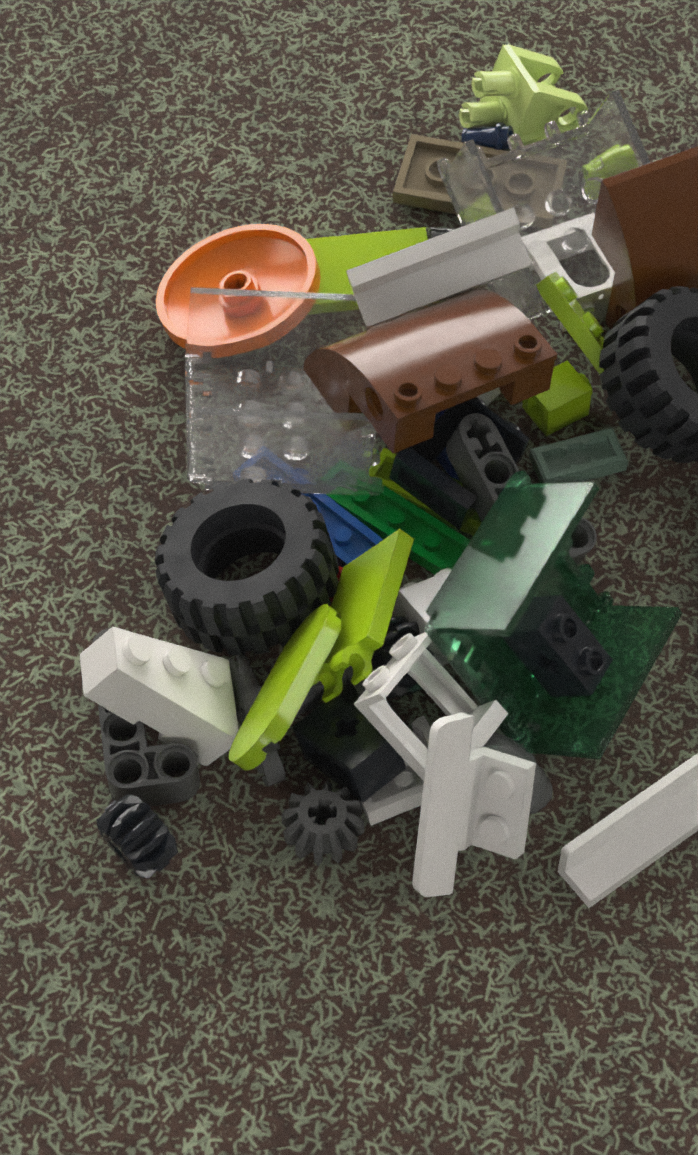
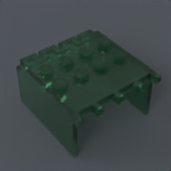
(507, 563)

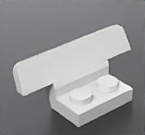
(468, 801)

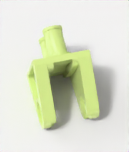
(517, 99)

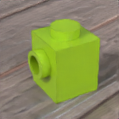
(563, 403)

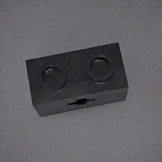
(559, 648)
(348, 748)

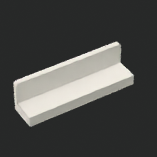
(439, 268)
(633, 835)

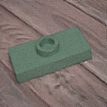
(579, 458)

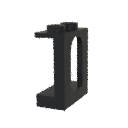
(430, 485)

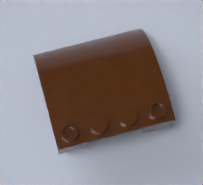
(649, 230)
(431, 363)

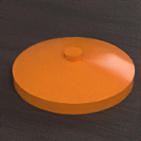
(236, 258)

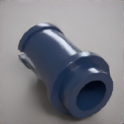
(489, 137)

